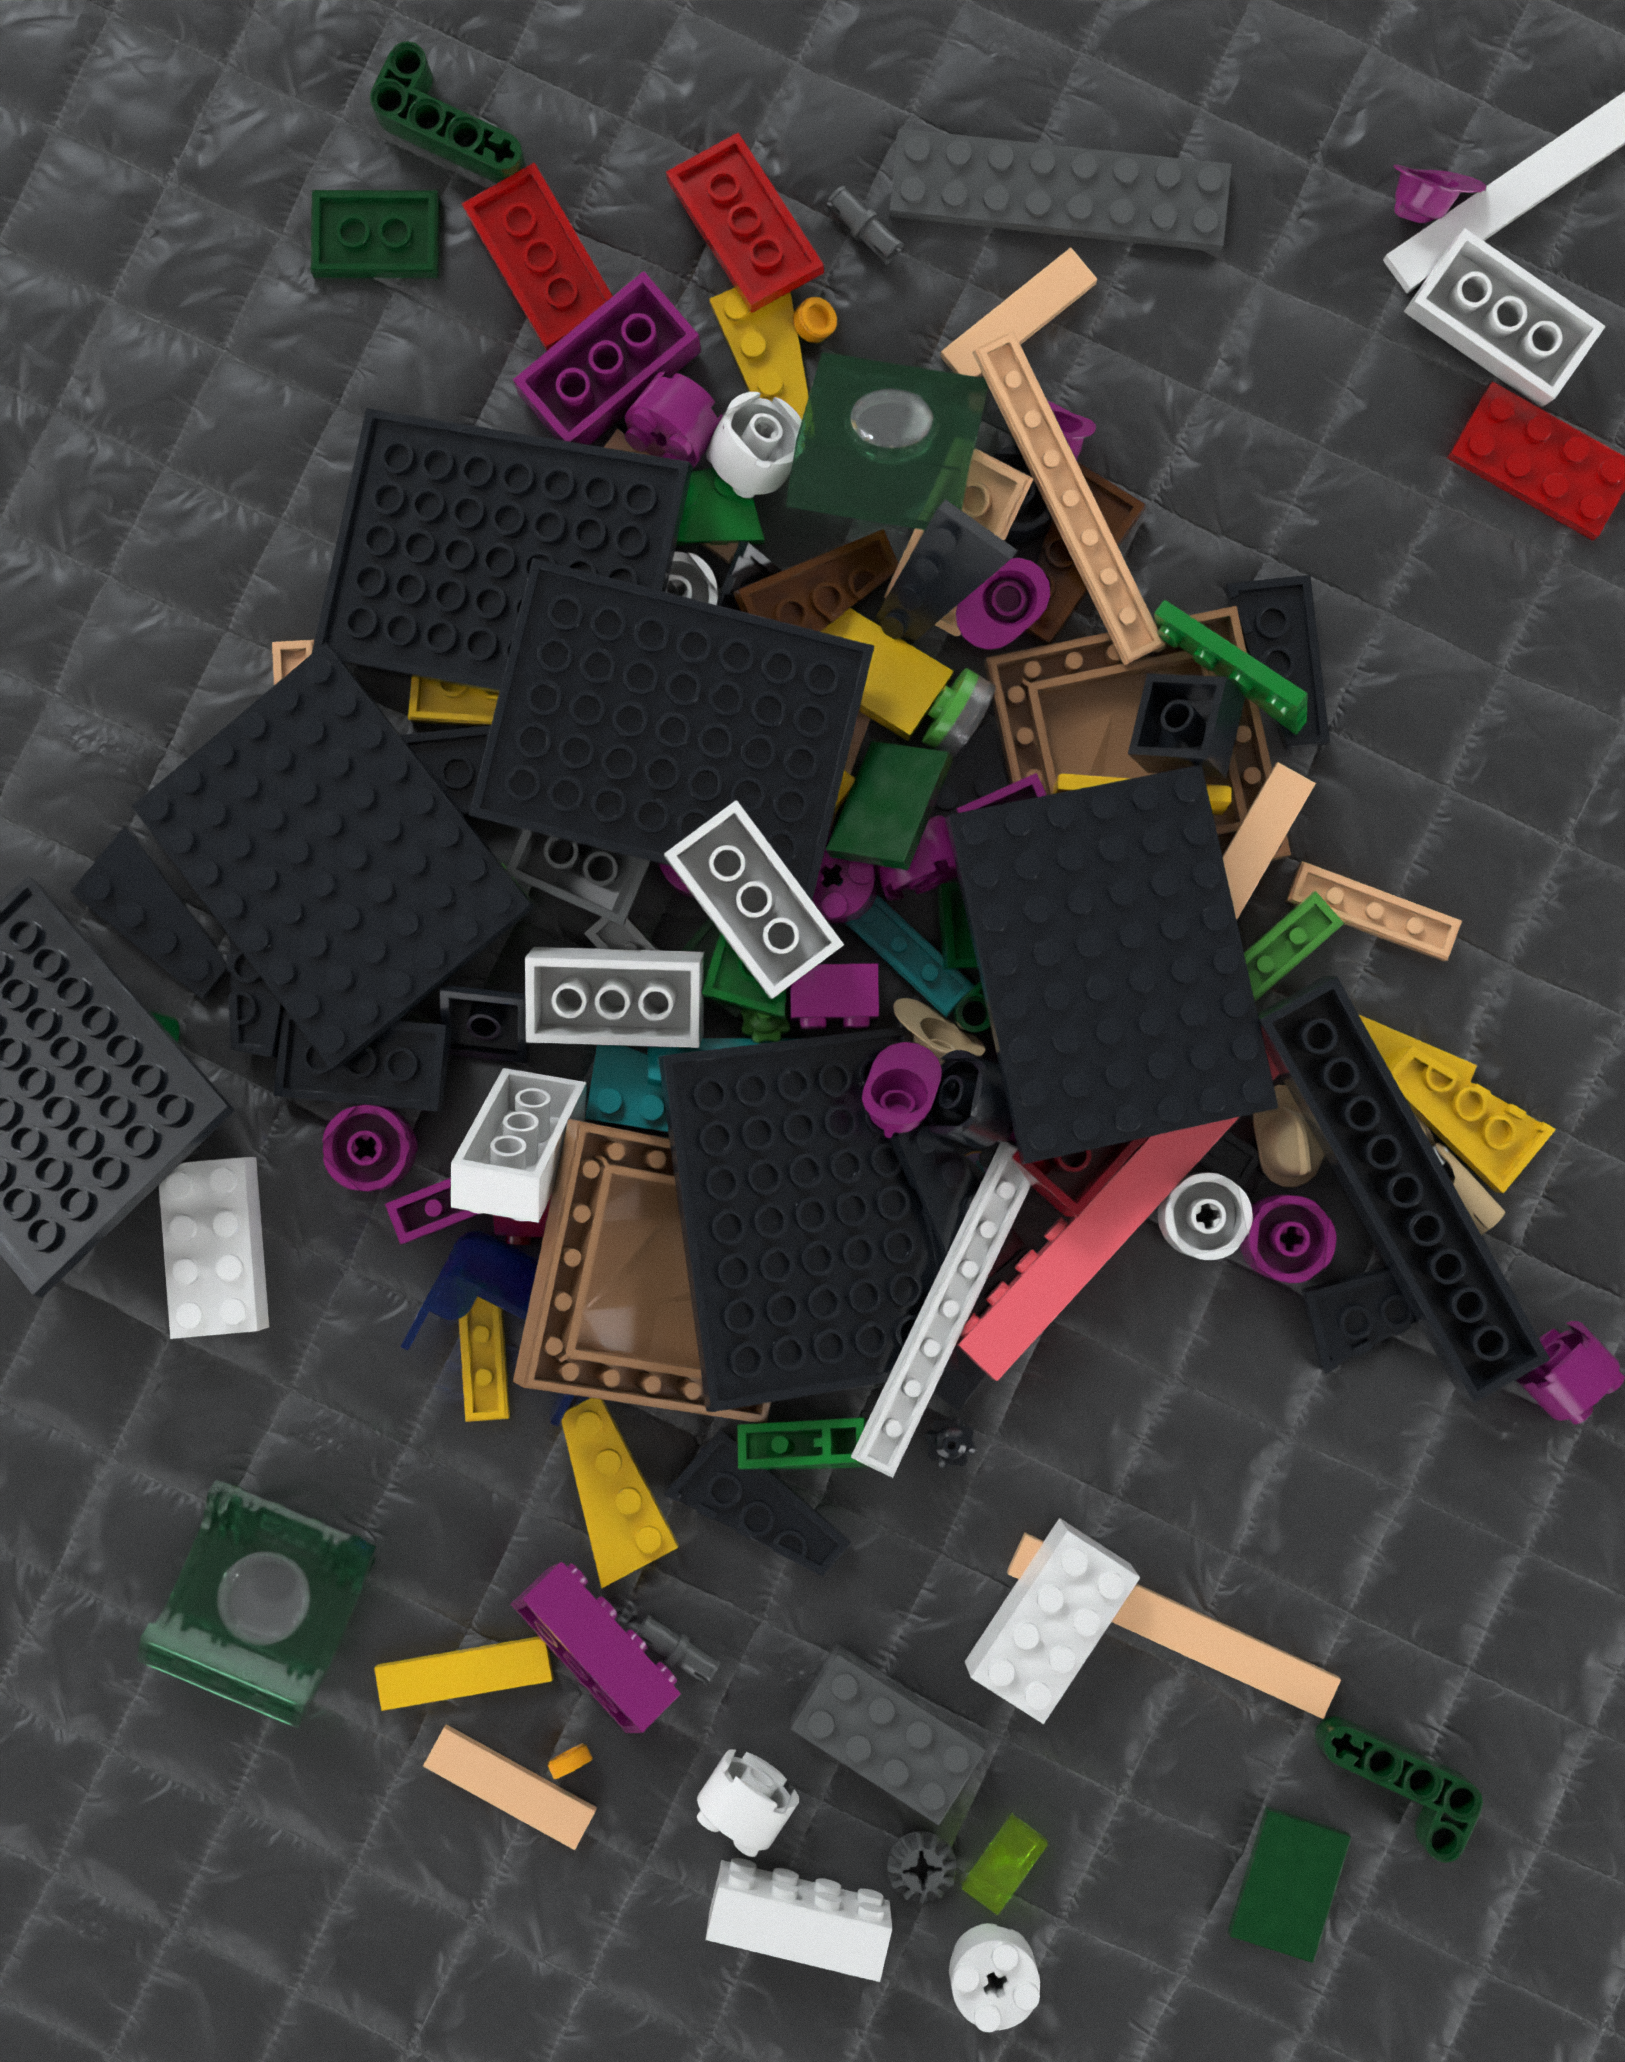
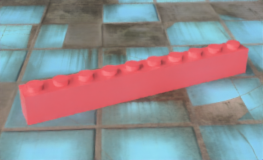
(1082, 1246)

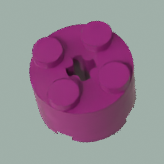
(672, 419)
(930, 865)
(853, 896)
(344, 1147)
(1295, 1261)
(1575, 1375)

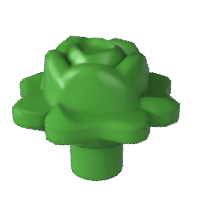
(764, 1026)

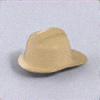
(934, 1030)
(1286, 1143)

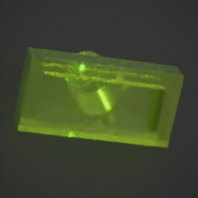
(1004, 1864)

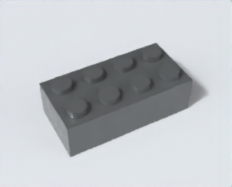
(887, 1734)

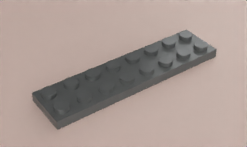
(1060, 190)

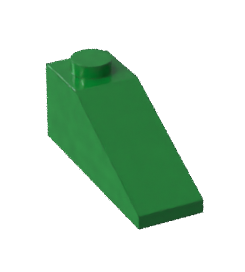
(800, 1444)

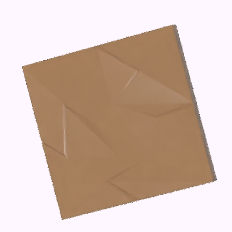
(1077, 707)
(613, 1281)

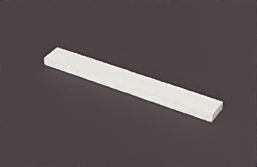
(1513, 192)
(943, 1314)

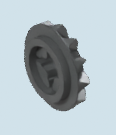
(905, 1855)

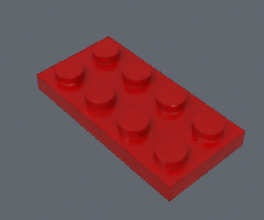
(745, 222)
(538, 253)
(1541, 461)

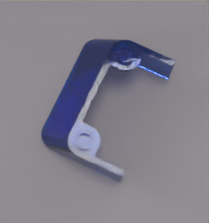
(491, 1271)

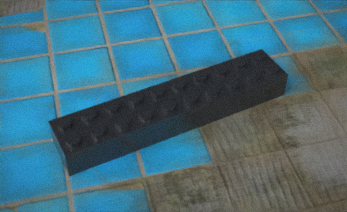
(1400, 1189)

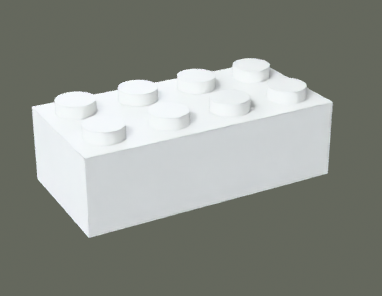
(1504, 318)
(753, 899)
(614, 997)
(516, 1145)
(213, 1248)
(1051, 1621)
(800, 1919)

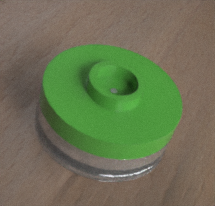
(958, 712)

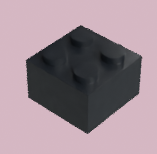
(1186, 723)

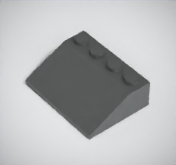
(579, 874)

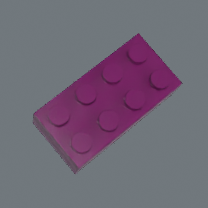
(607, 362)
(597, 1648)

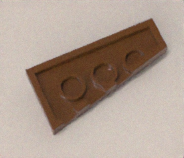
(1065, 582)
(822, 587)

